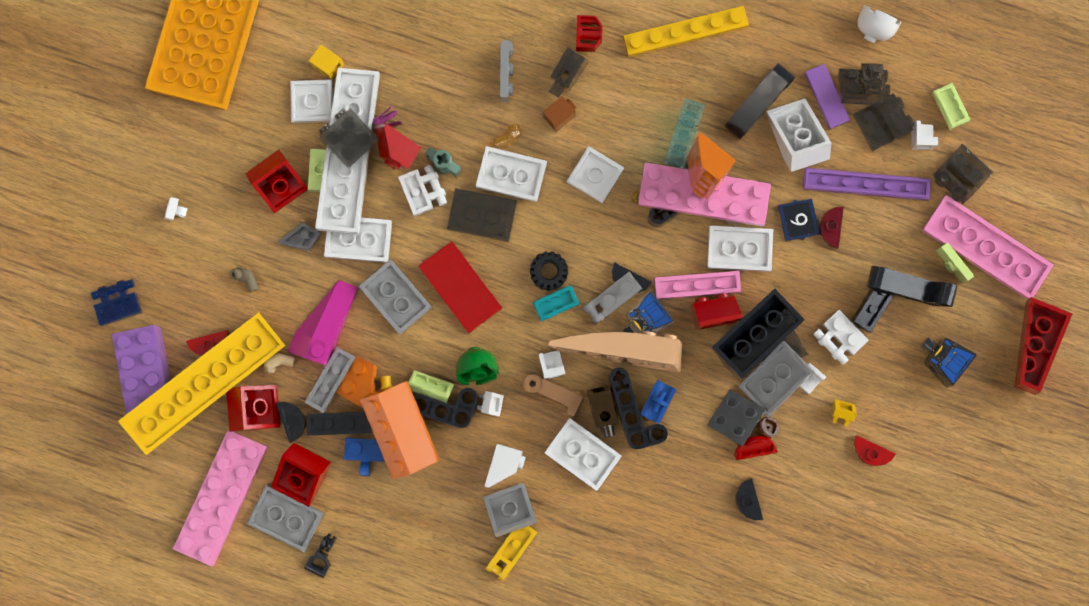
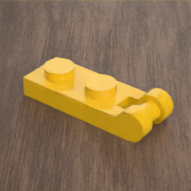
(511, 551)

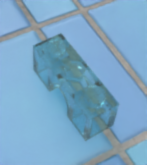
(684, 133)

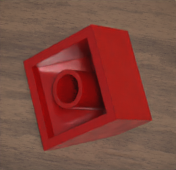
(395, 147)
(276, 181)
(715, 312)
(252, 408)
(300, 474)

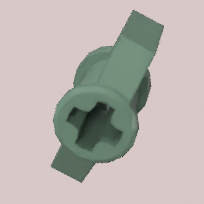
(443, 162)

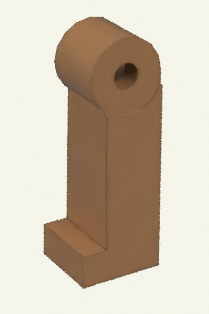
(534, 384)

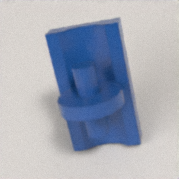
(658, 402)

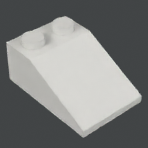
(799, 135)

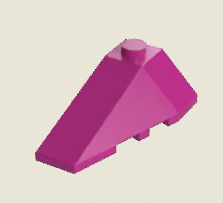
(321, 330)

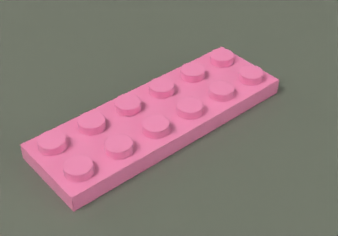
(731, 201)
(987, 247)
(220, 498)

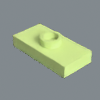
(951, 106)
(316, 167)
(954, 263)
(430, 386)

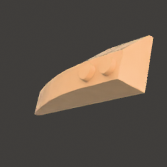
(639, 349)

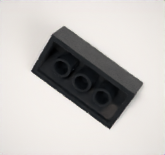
(757, 334)

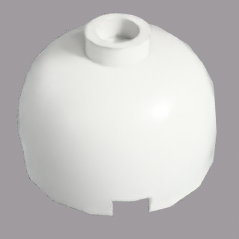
(877, 25)

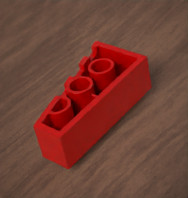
(1040, 340)

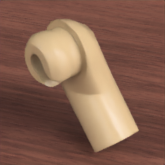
(278, 359)

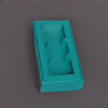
(556, 303)

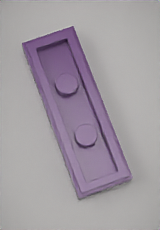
(827, 96)

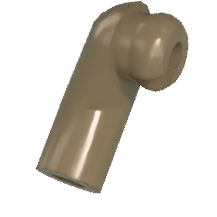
(245, 275)

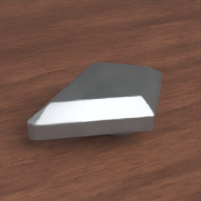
(301, 237)

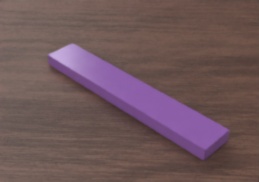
(866, 184)

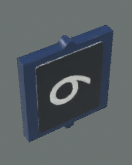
(798, 220)

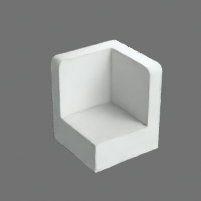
(922, 137)
(551, 364)
(809, 385)

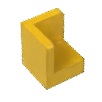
(326, 62)

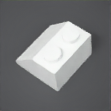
(504, 464)

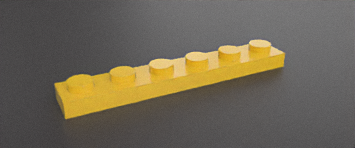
(685, 31)

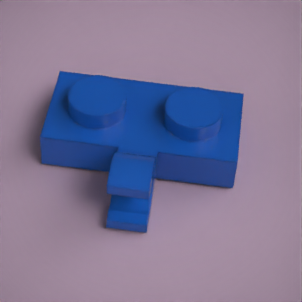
(364, 451)

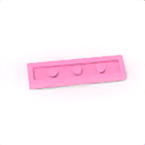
(697, 285)

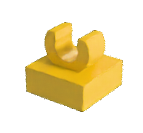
(843, 410)

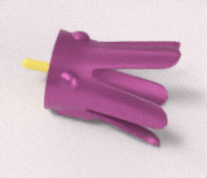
(382, 119)

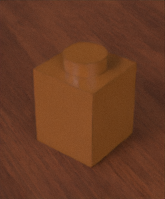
(559, 113)

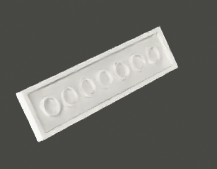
(342, 187)

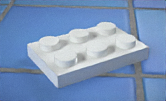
(511, 174)
(370, 244)
(740, 248)
(583, 454)

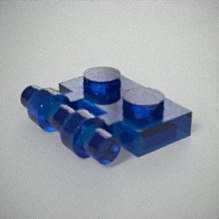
(118, 308)

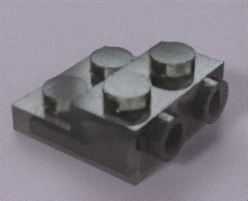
(864, 85)
(884, 122)
(347, 137)
(962, 174)

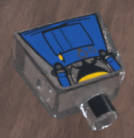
(648, 316)

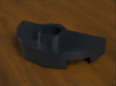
(619, 271)
(292, 420)
(747, 501)

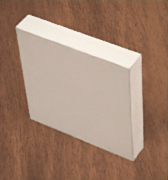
(311, 101)
(595, 175)

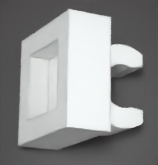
(174, 210)
(491, 404)

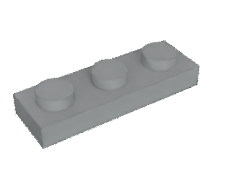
(330, 380)

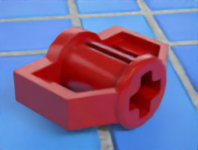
(588, 33)

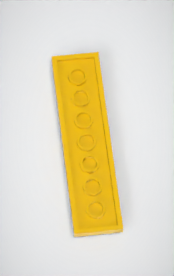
(201, 383)

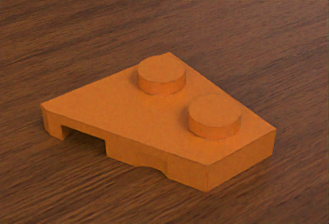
(358, 381)

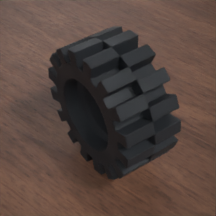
(555, 259)

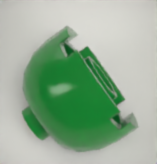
(476, 366)

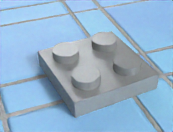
(510, 509)

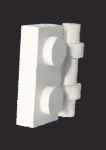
(416, 192)
(845, 333)

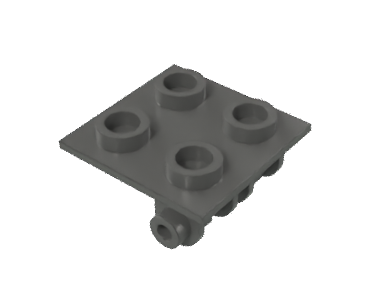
(736, 417)

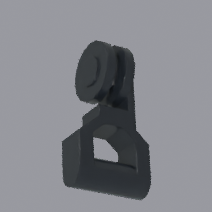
(321, 572)

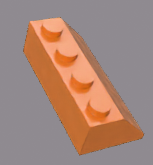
(707, 166)
(399, 430)

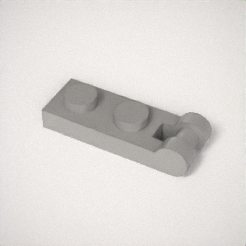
(506, 70)
(613, 297)

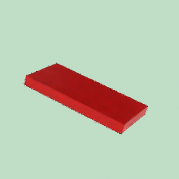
(460, 287)

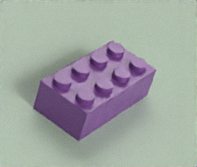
(140, 363)

